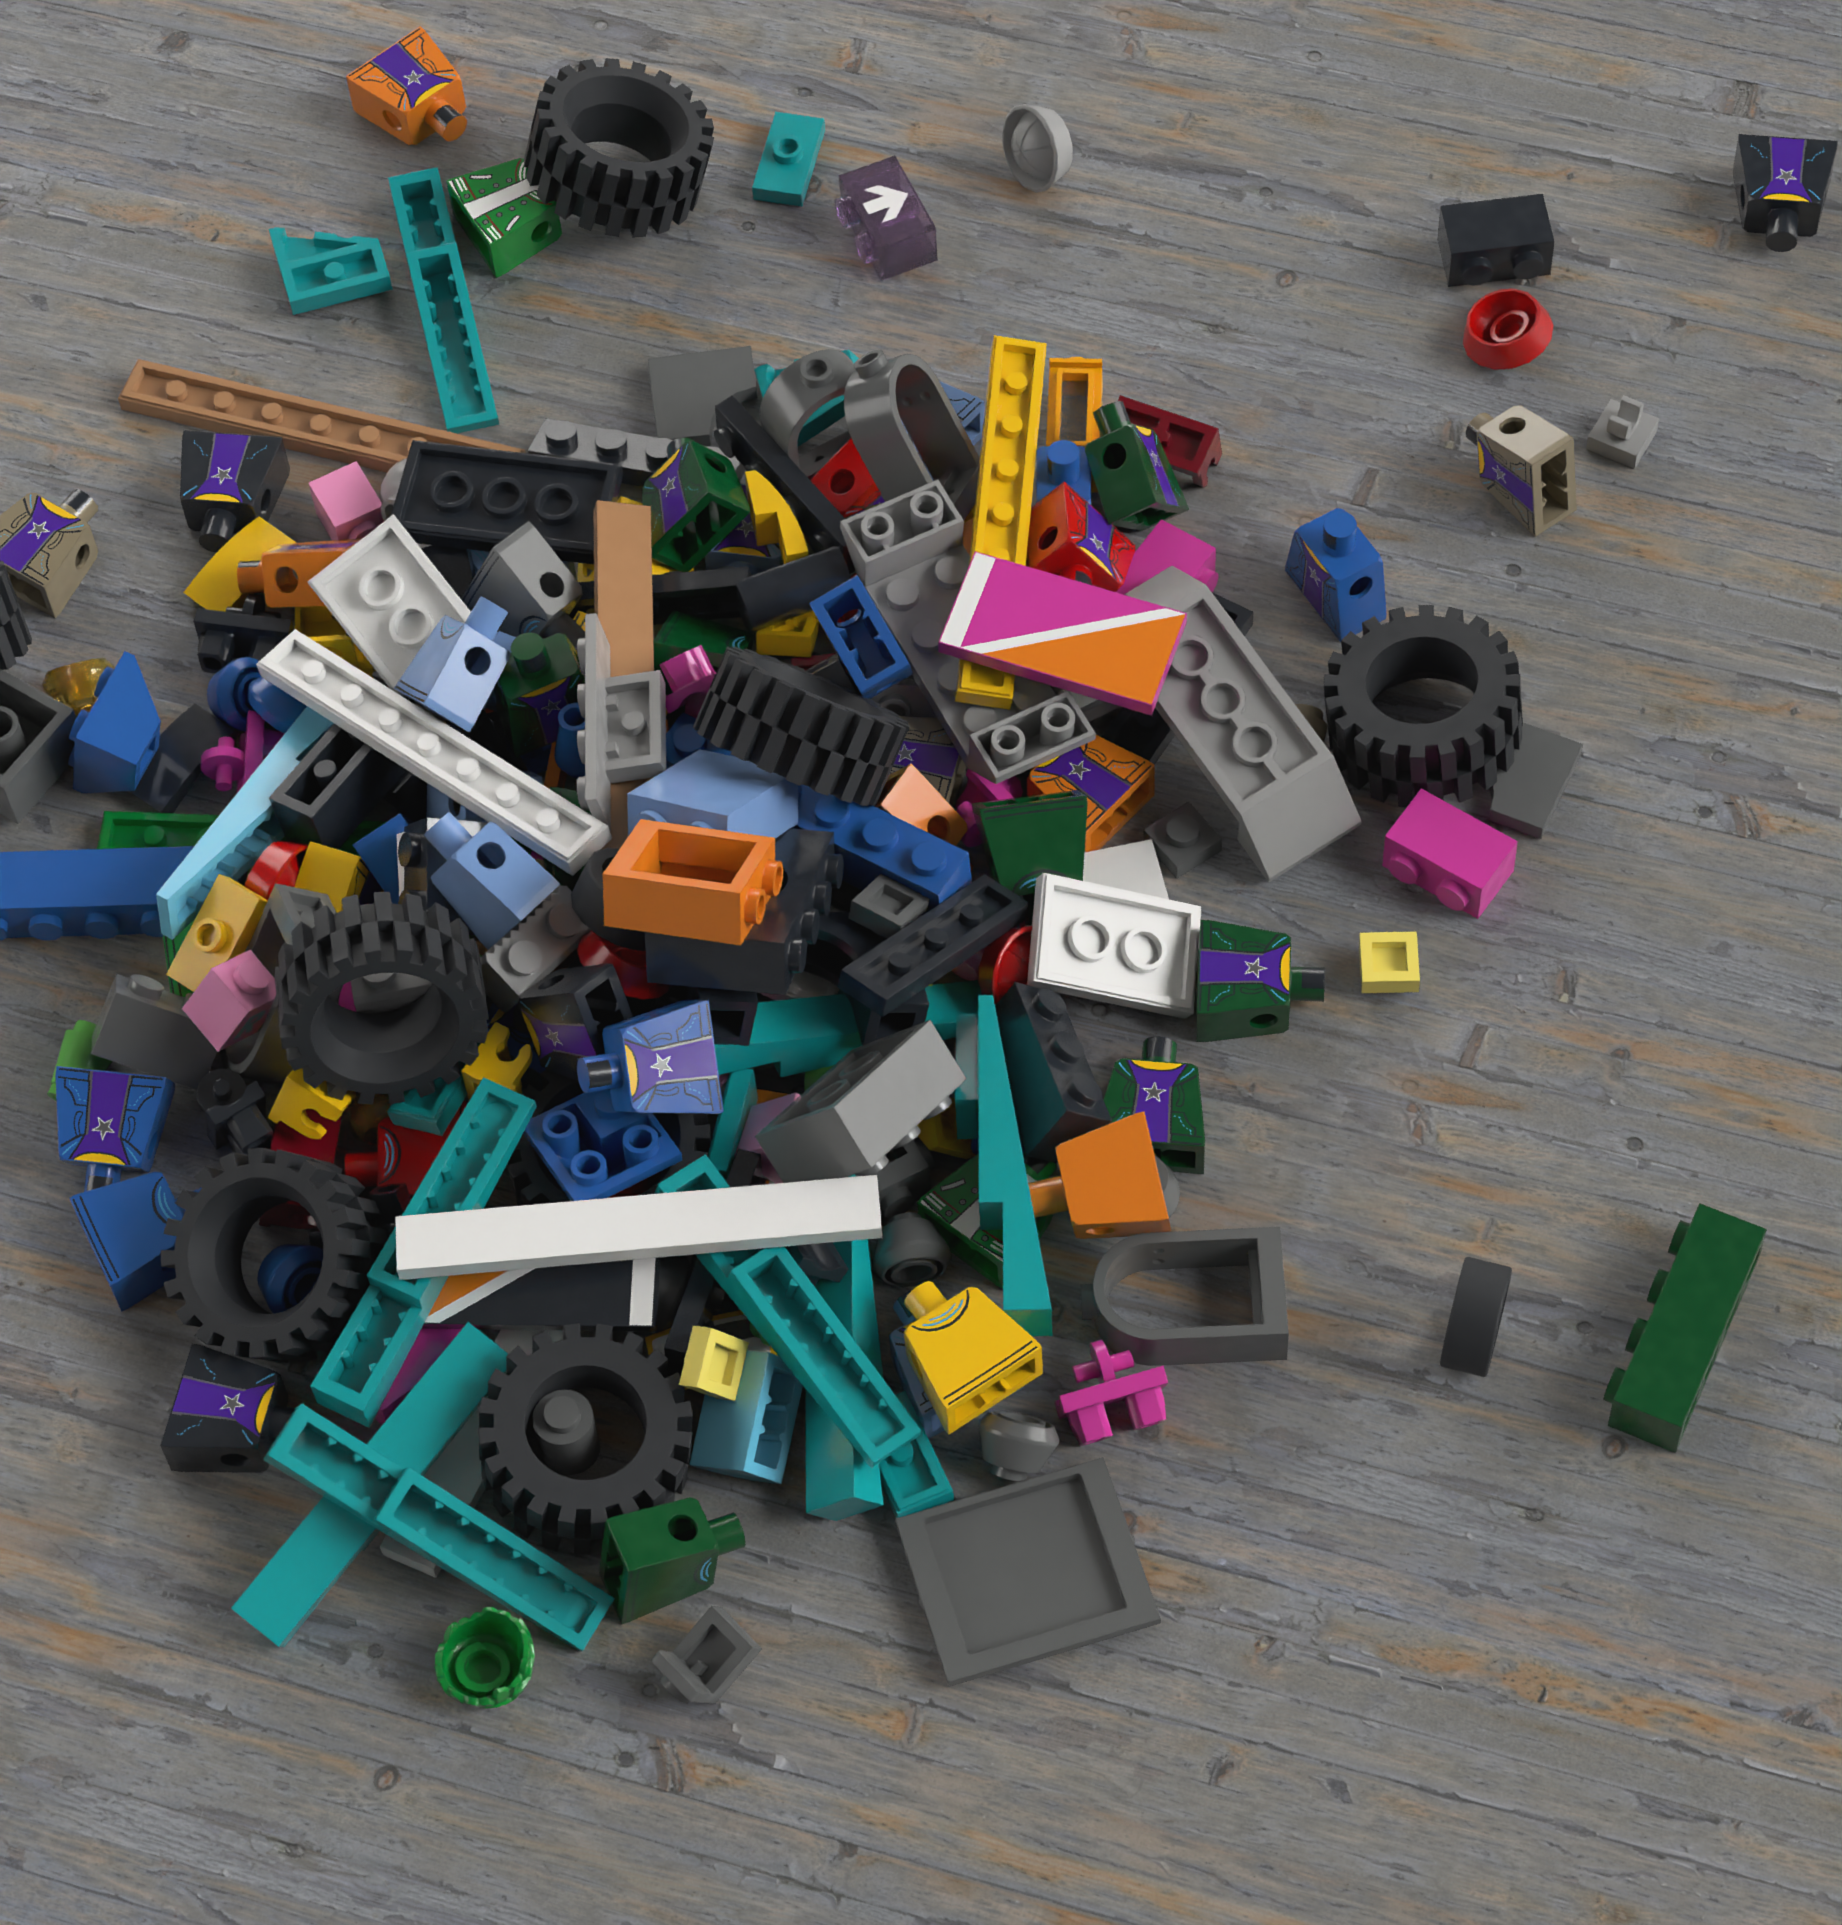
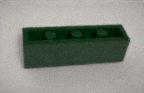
(1685, 1327)

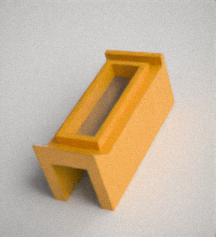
(1072, 398)

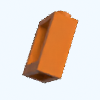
(691, 882)

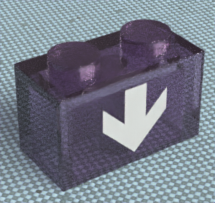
(886, 218)

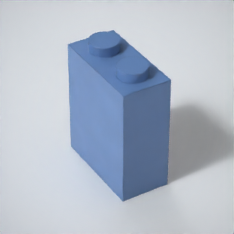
(717, 794)

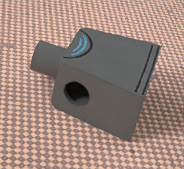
(530, 584)

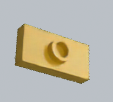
(218, 932)

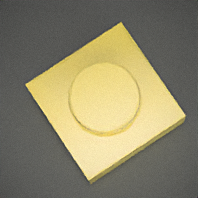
(1389, 962)
(713, 1363)

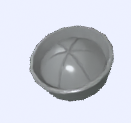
(1036, 146)

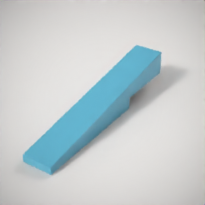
(239, 831)

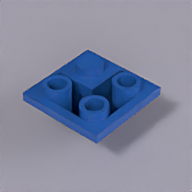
(118, 733)
(597, 1148)

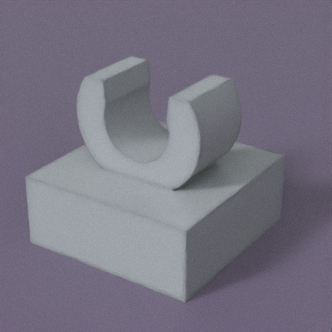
(1623, 432)

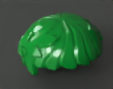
(485, 1659)

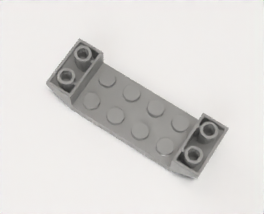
(913, 568)
(1247, 733)

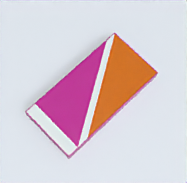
(1062, 633)

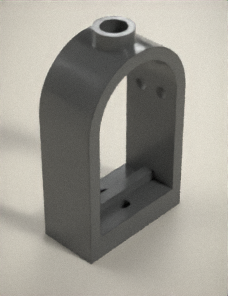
(908, 389)
(796, 396)
(261, 1054)
(1249, 1247)

